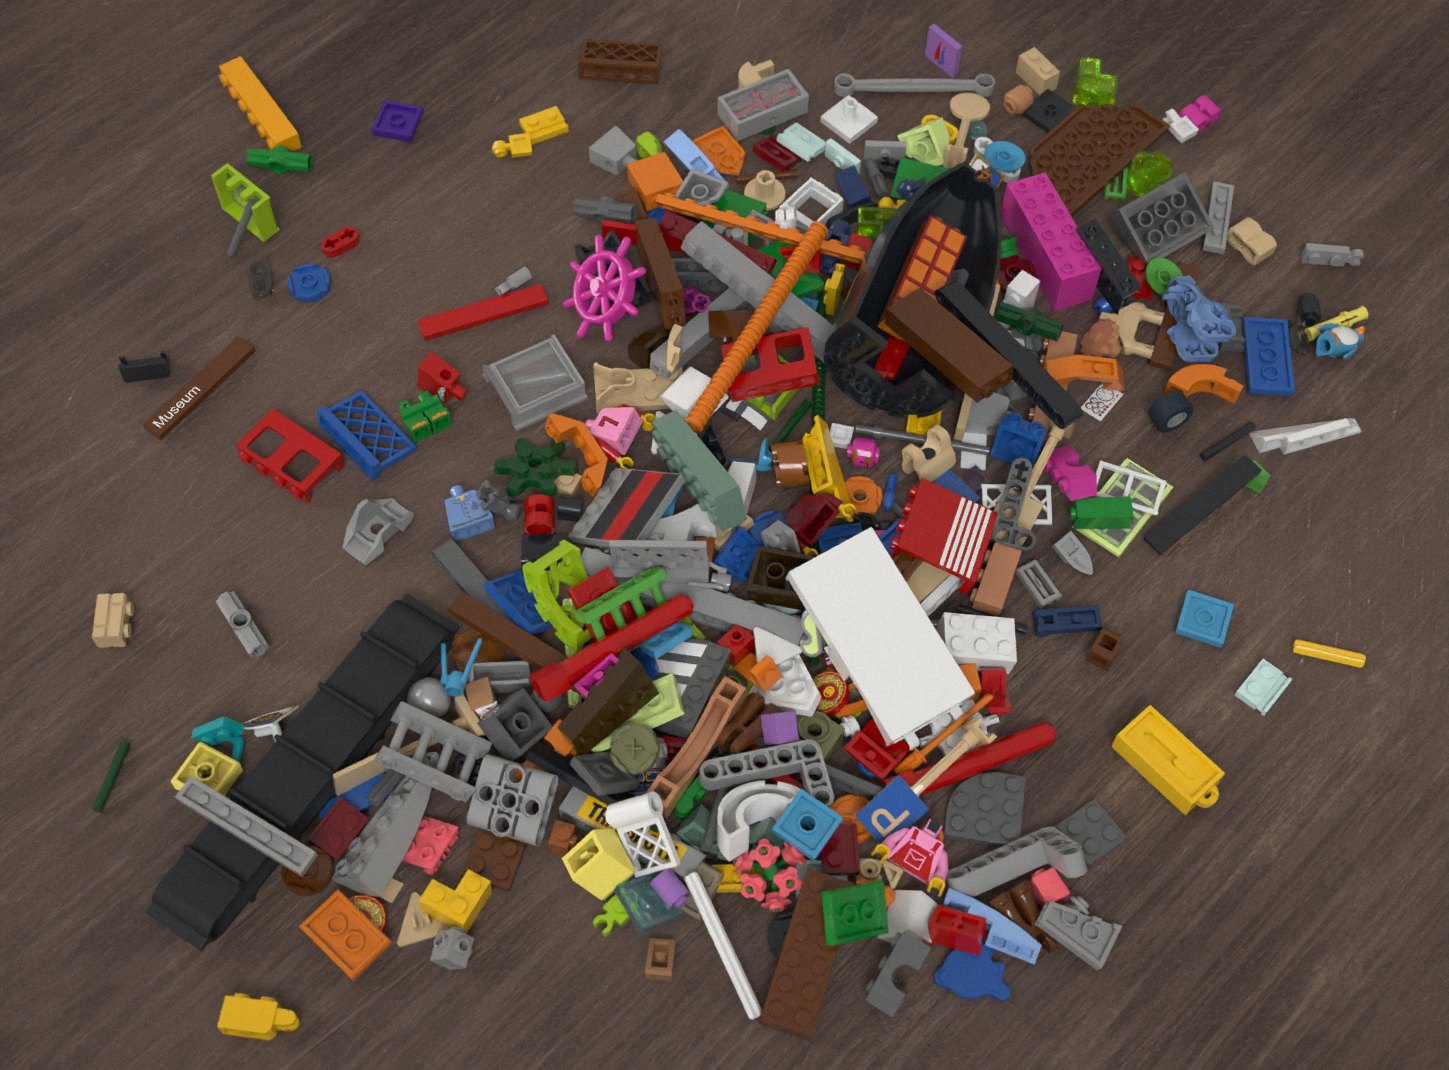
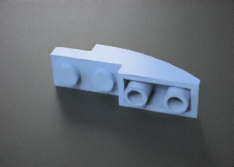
(690, 155)

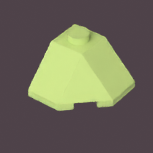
(927, 142)

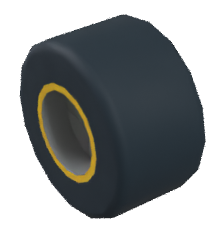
(1170, 411)

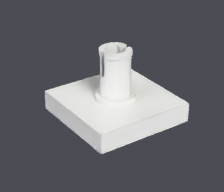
(849, 119)

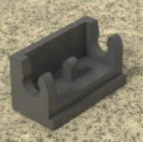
(1237, 342)

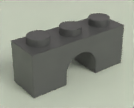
(885, 991)

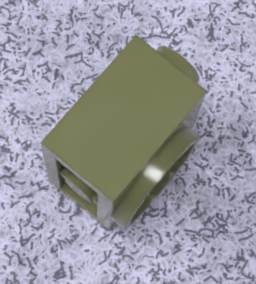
(830, 732)

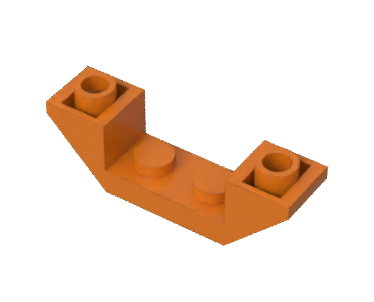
(1087, 368)
(563, 428)

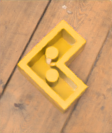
(456, 907)

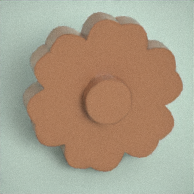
(1101, 340)

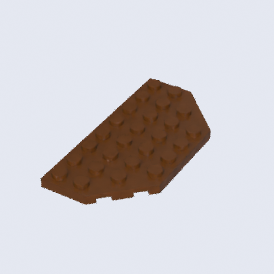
(1093, 149)

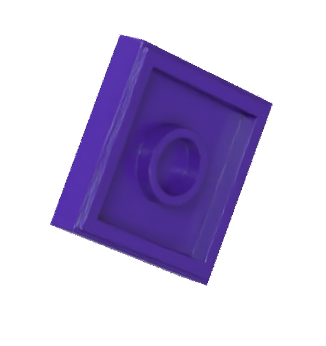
(397, 121)

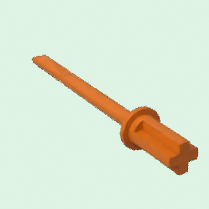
(916, 758)

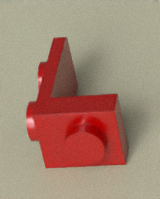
(994, 683)

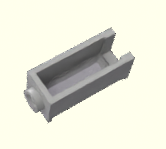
(503, 676)

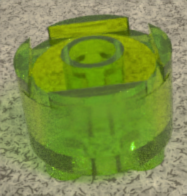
(1148, 172)

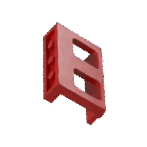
(771, 375)
(296, 441)

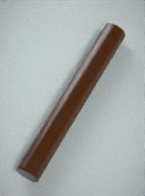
(778, 175)

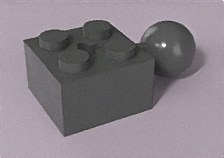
(518, 723)

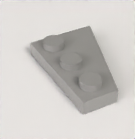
(1081, 934)

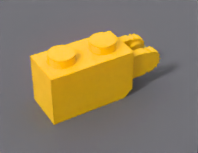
(255, 1017)

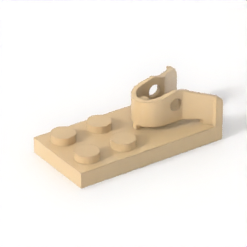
(631, 387)

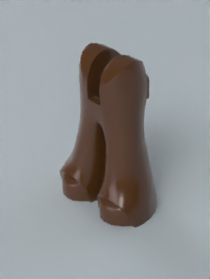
(738, 732)
(1023, 900)

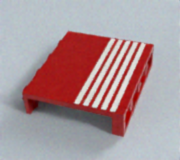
(945, 531)

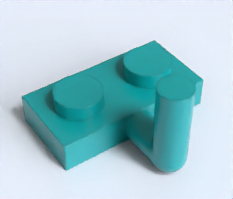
(220, 731)

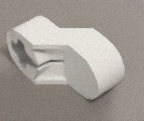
(786, 217)

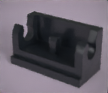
(144, 368)

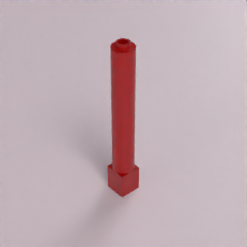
(557, 678)
(986, 757)

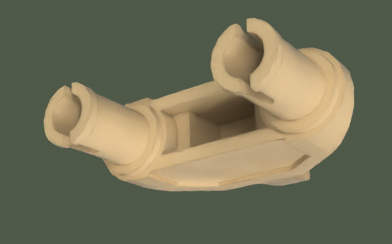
(1128, 320)

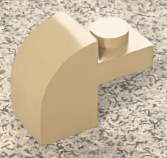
(749, 74)

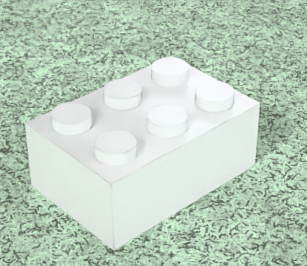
(979, 640)

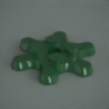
(542, 477)

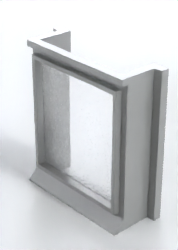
(536, 382)

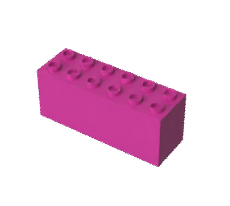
(1050, 241)

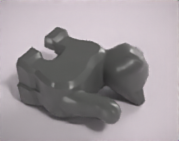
(498, 501)

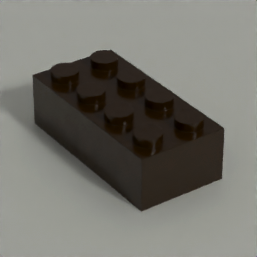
(768, 577)

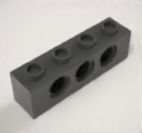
(694, 274)

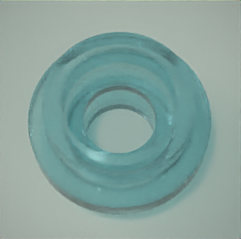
(977, 129)

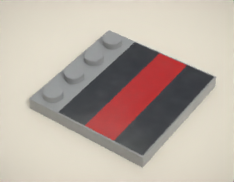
(626, 506)

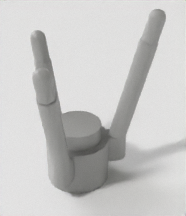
(718, 581)

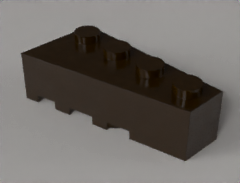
(608, 704)

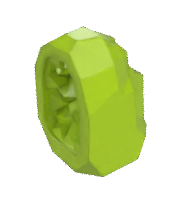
(647, 145)

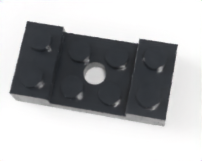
(611, 243)

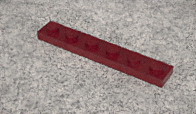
(679, 227)

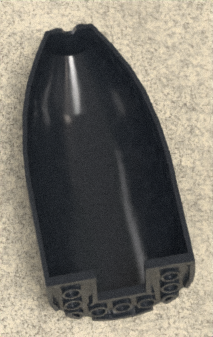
(857, 341)

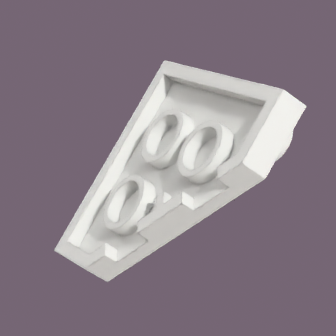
(794, 690)

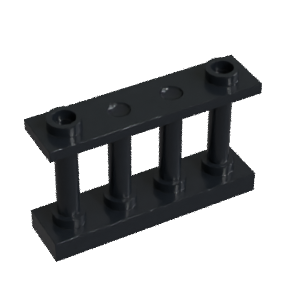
(1115, 279)

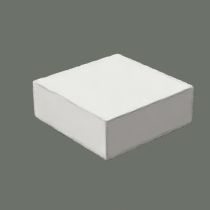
(841, 435)

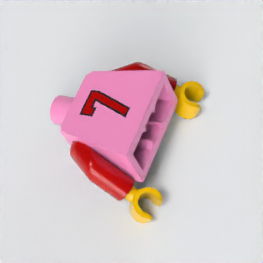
(616, 429)

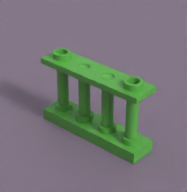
(625, 592)

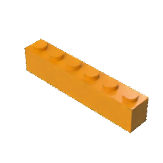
(259, 105)

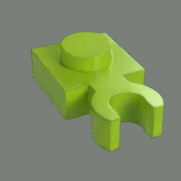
(614, 914)

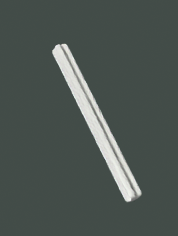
(723, 945)

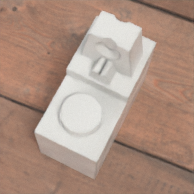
(1021, 292)

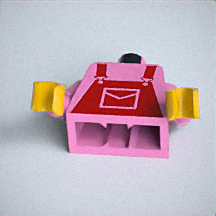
(917, 854)

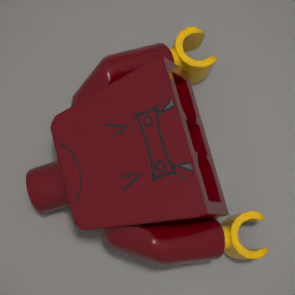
(812, 517)

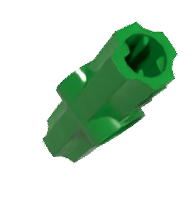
(279, 159)

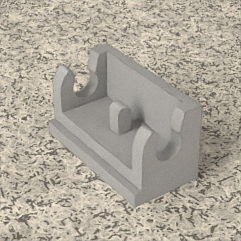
(780, 537)

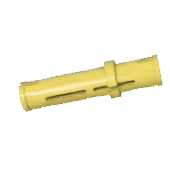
(1355, 316)

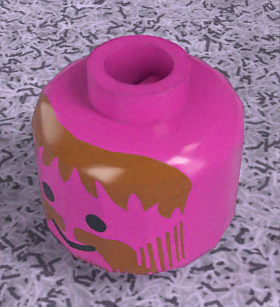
(863, 452)

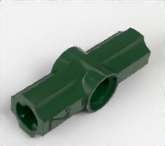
(1029, 321)

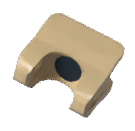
(932, 458)

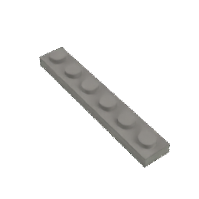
(246, 826)

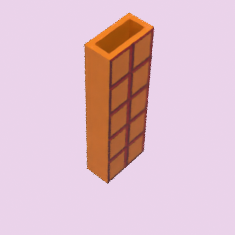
(927, 264)

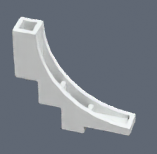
(697, 523)

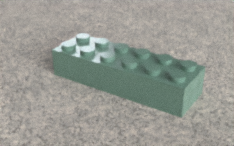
(704, 475)

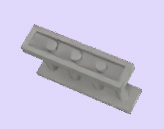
(440, 731)

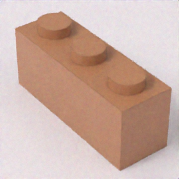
(995, 579)

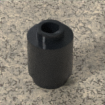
(1309, 309)

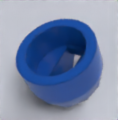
(1103, 304)

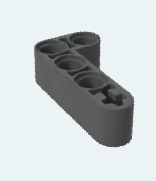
(1016, 504)

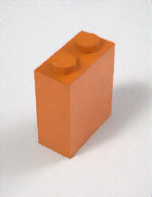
(653, 177)

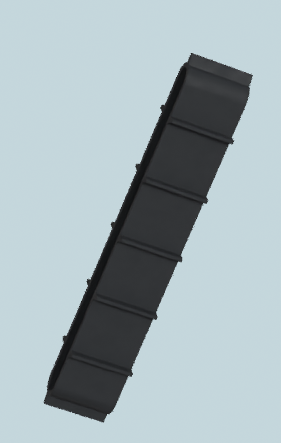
(296, 774)

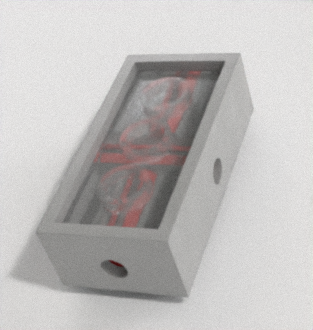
(763, 104)

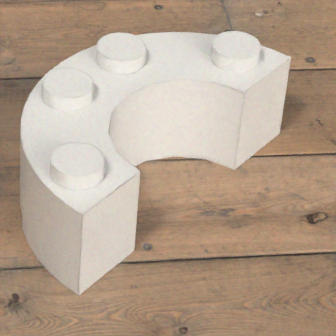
(747, 806)

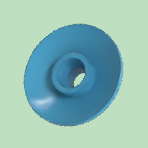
(1004, 156)

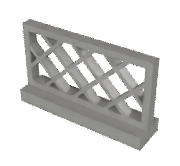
(677, 568)

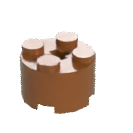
(790, 464)

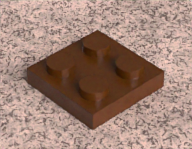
(495, 859)

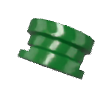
(1008, 245)

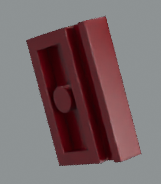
(776, 153)
(338, 828)
(841, 852)

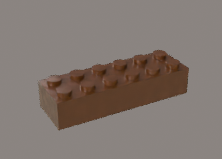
(803, 962)

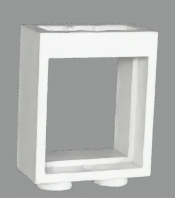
(819, 193)

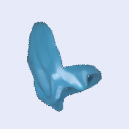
(764, 461)

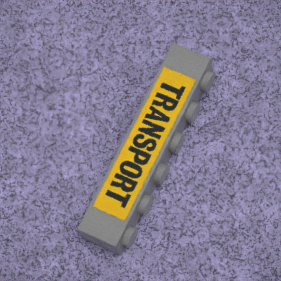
(590, 813)

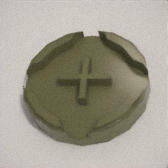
(634, 748)

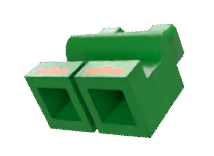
(424, 416)

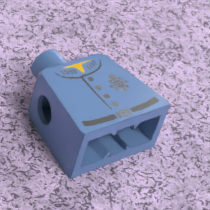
(466, 514)

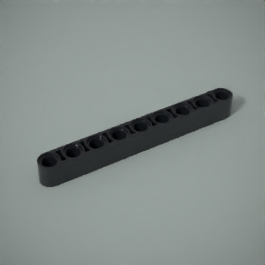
(1026, 370)

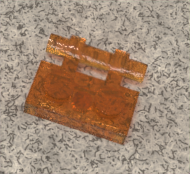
(488, 651)

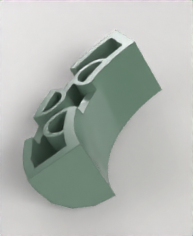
(695, 824)

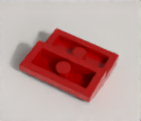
(871, 751)

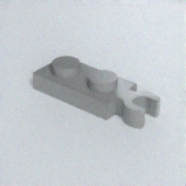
(1330, 255)

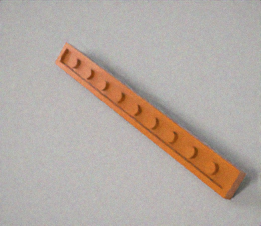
(752, 225)

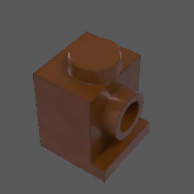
(1105, 649)

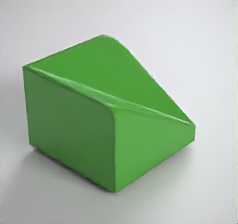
(1260, 481)

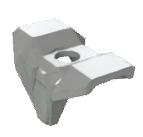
(360, 540)

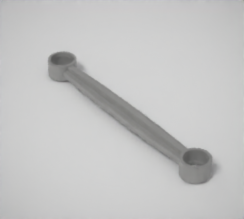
(914, 85)

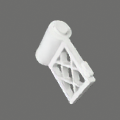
(640, 813)

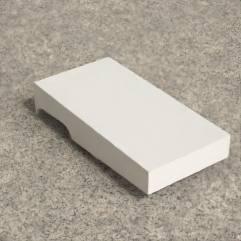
(881, 637)

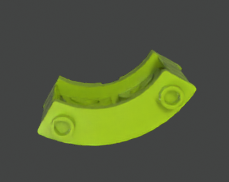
(570, 572)

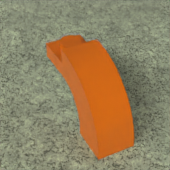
(1204, 379)

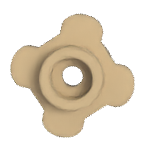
(874, 865)

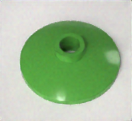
(1160, 273)

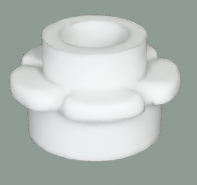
(850, 725)

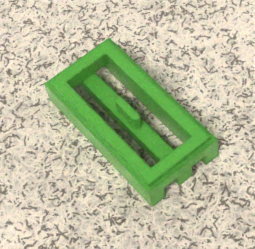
(1114, 194)

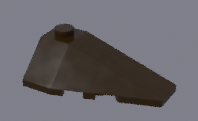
(641, 348)

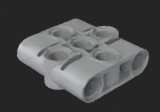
(523, 822)

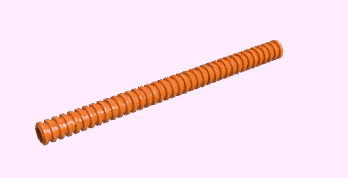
(756, 326)

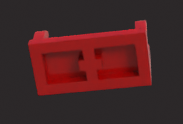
(958, 930)

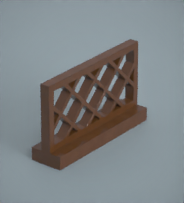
(624, 69)

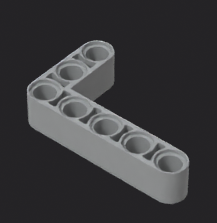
(772, 768)
(1018, 858)

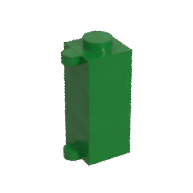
(1102, 513)

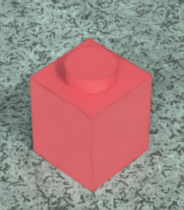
(1049, 887)

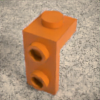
(760, 674)

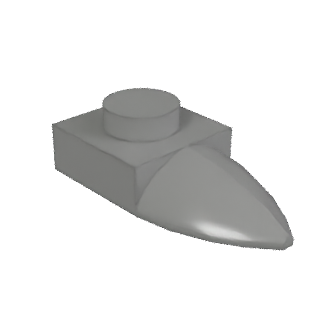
(1074, 553)

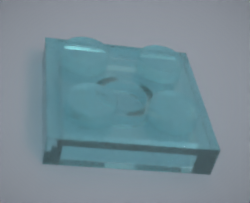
(644, 904)

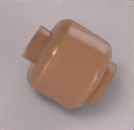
(1018, 99)

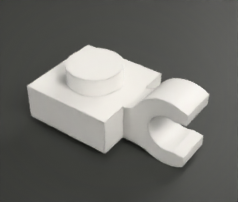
(1180, 127)

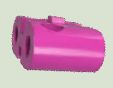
(1202, 112)

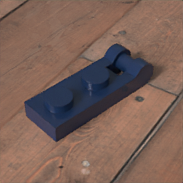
(1067, 620)

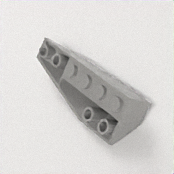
(386, 837)

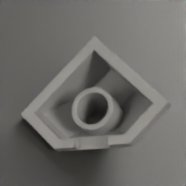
(701, 188)

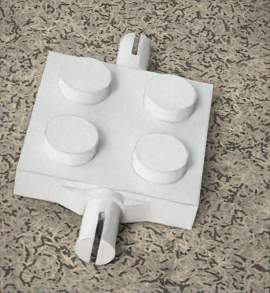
(946, 720)

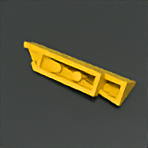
(823, 463)

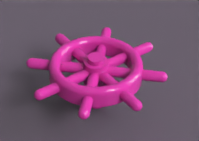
(604, 288)

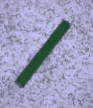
(790, 425)
(111, 776)

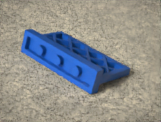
(349, 440)

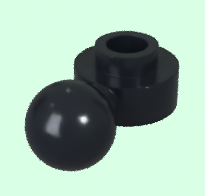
(868, 520)

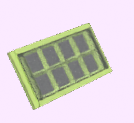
(1141, 493)

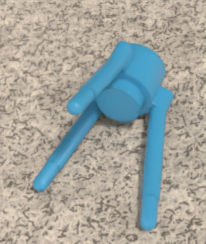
(457, 680)

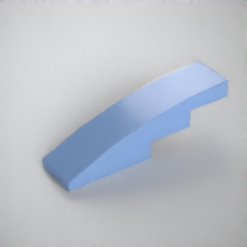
(1001, 932)

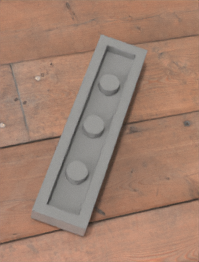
(1219, 214)

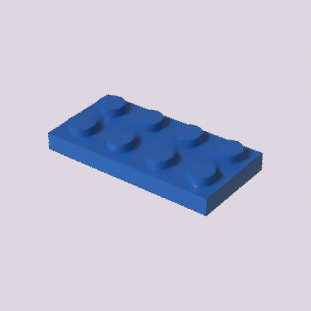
(1268, 356)

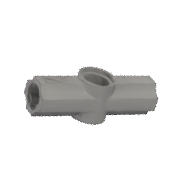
(247, 634)

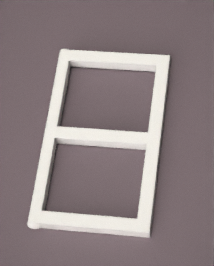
(1133, 474)

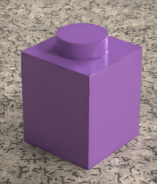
(779, 728)

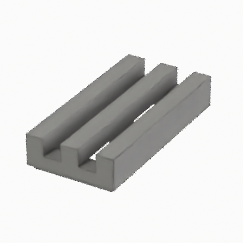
(1031, 588)

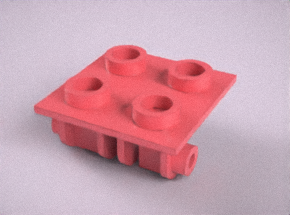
(430, 843)

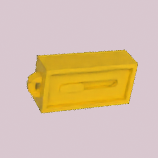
(1169, 761)

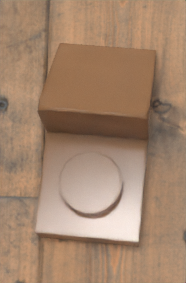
(481, 697)
(660, 960)

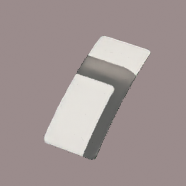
(749, 412)

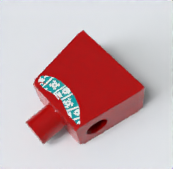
(440, 379)

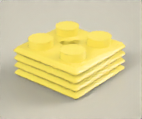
(208, 761)

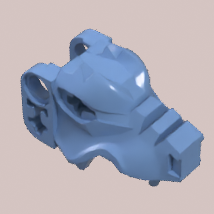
(1198, 320)

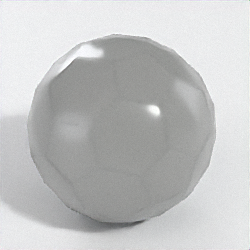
(429, 697)

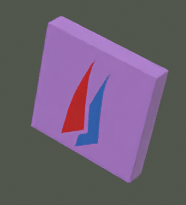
(943, 50)

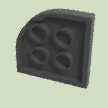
(986, 809)

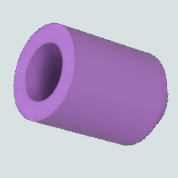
(670, 889)

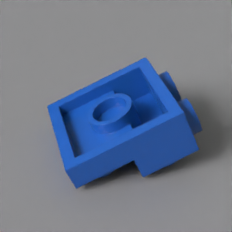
(1018, 439)

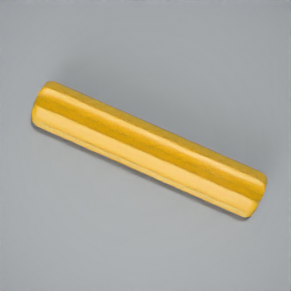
(1329, 653)

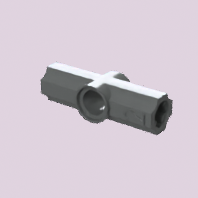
(605, 209)

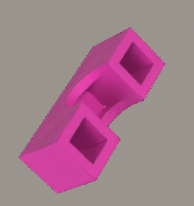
(1072, 479)

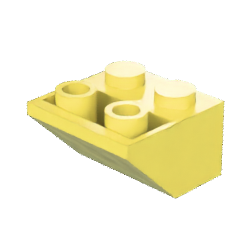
(599, 863)

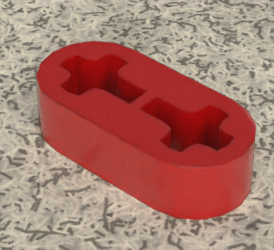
(340, 242)

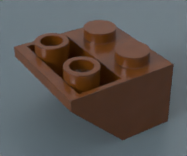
(729, 324)

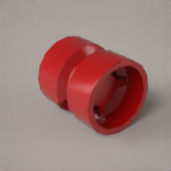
(539, 514)

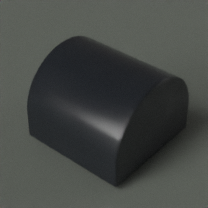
(570, 508)

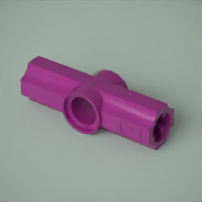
(695, 300)

